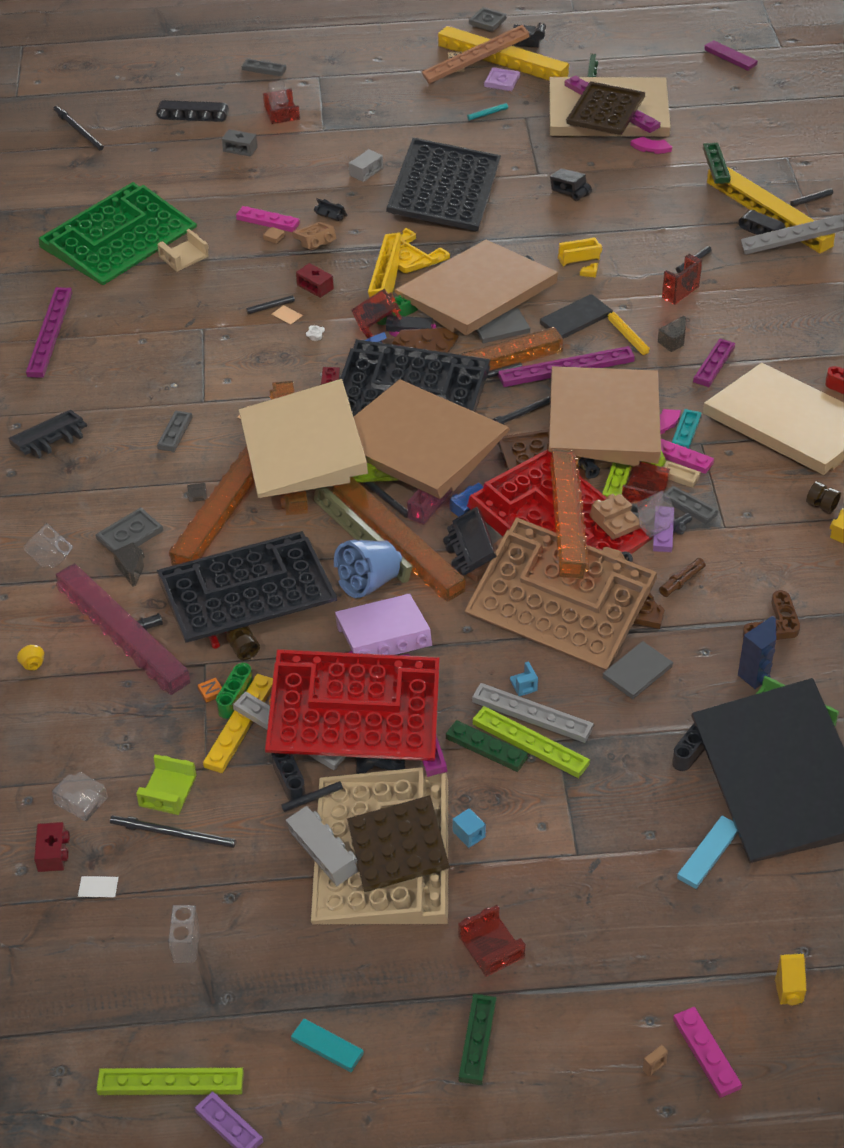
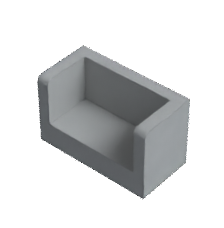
(366, 165)

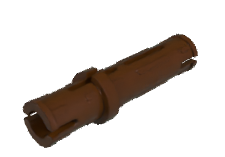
(668, 587)

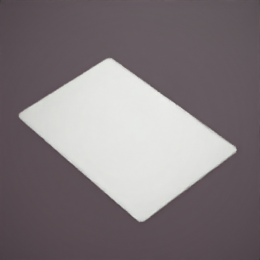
(98, 886)

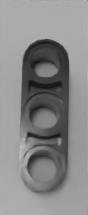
(759, 223)
(687, 750)
(288, 775)

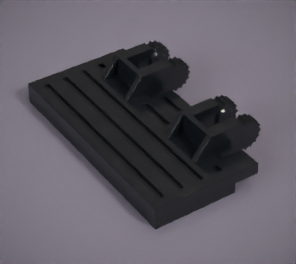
(61, 426)
(469, 541)

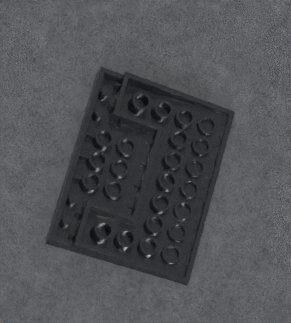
(377, 366)
(245, 586)
(777, 769)

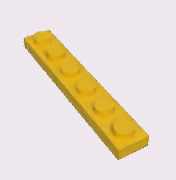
(236, 728)

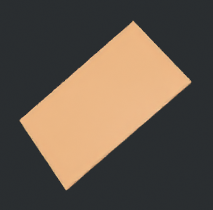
(287, 314)

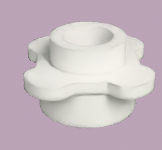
(315, 332)

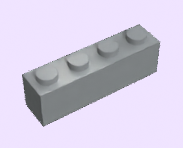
(322, 845)

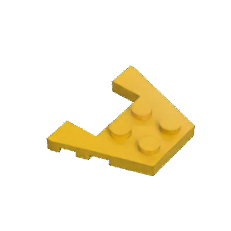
(413, 258)

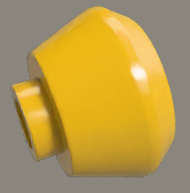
(31, 657)

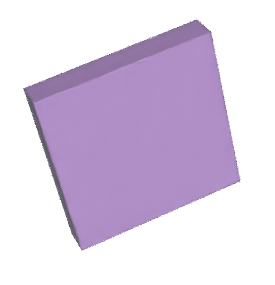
(502, 79)

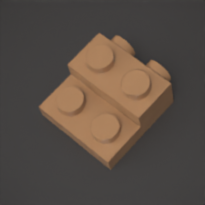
(315, 235)
(614, 516)

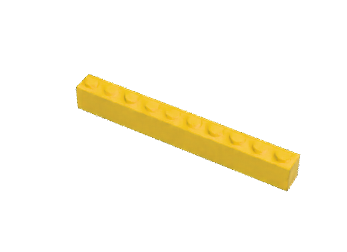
(510, 57)
(762, 201)

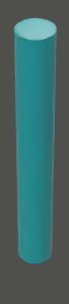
(487, 111)

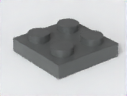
(487, 19)

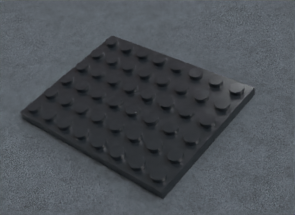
(444, 184)

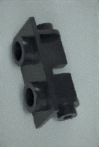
(336, 211)

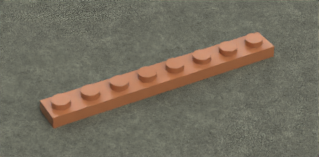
(475, 54)

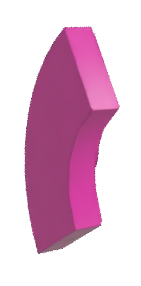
(644, 144)
(668, 419)

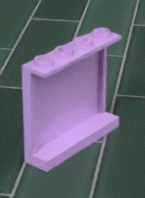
(385, 627)

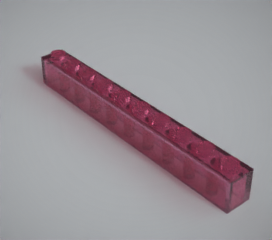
(123, 629)

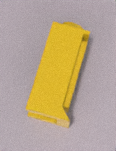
(579, 251)

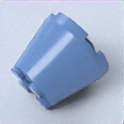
(366, 565)

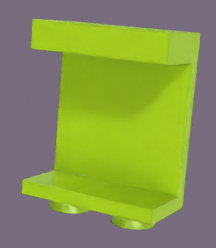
(167, 785)

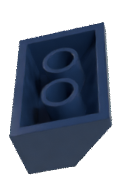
(758, 653)

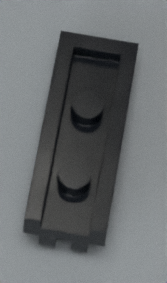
(393, 324)

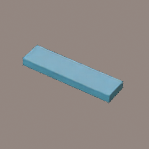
(708, 852)

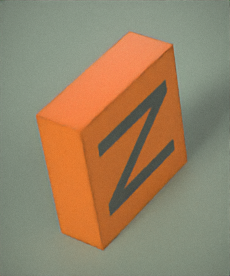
(209, 689)

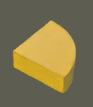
(589, 271)

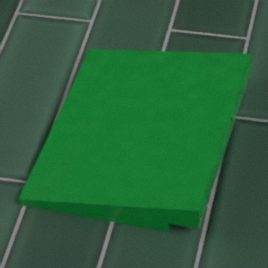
(116, 233)

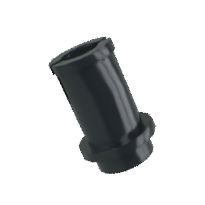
(151, 621)

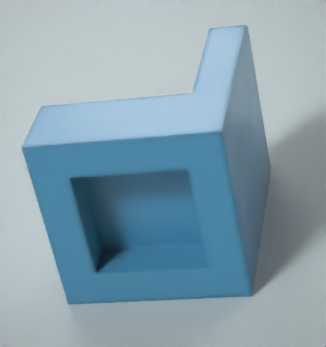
(525, 682)
(469, 828)

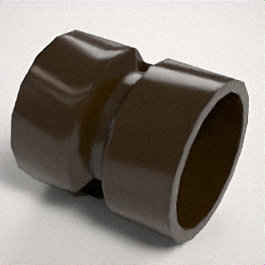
(823, 497)
(243, 643)

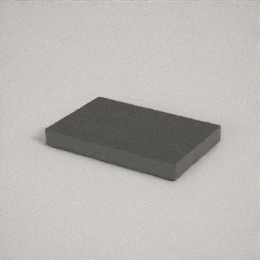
(505, 326)
(134, 528)
(637, 670)

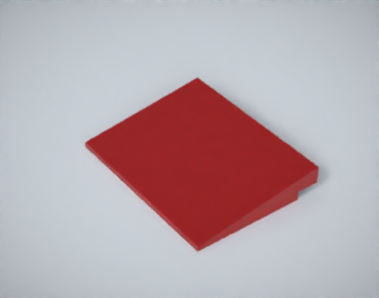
(528, 495)
(353, 705)

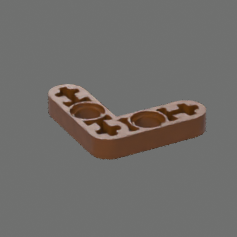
(782, 628)

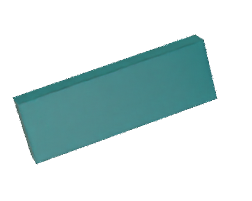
(687, 428)
(327, 1045)

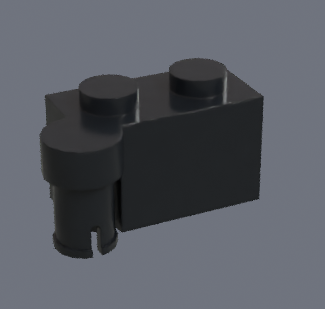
(535, 36)
(570, 183)

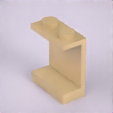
(185, 253)

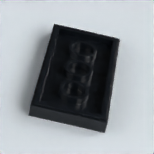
(576, 315)

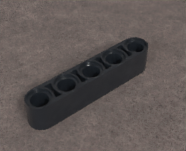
(192, 111)

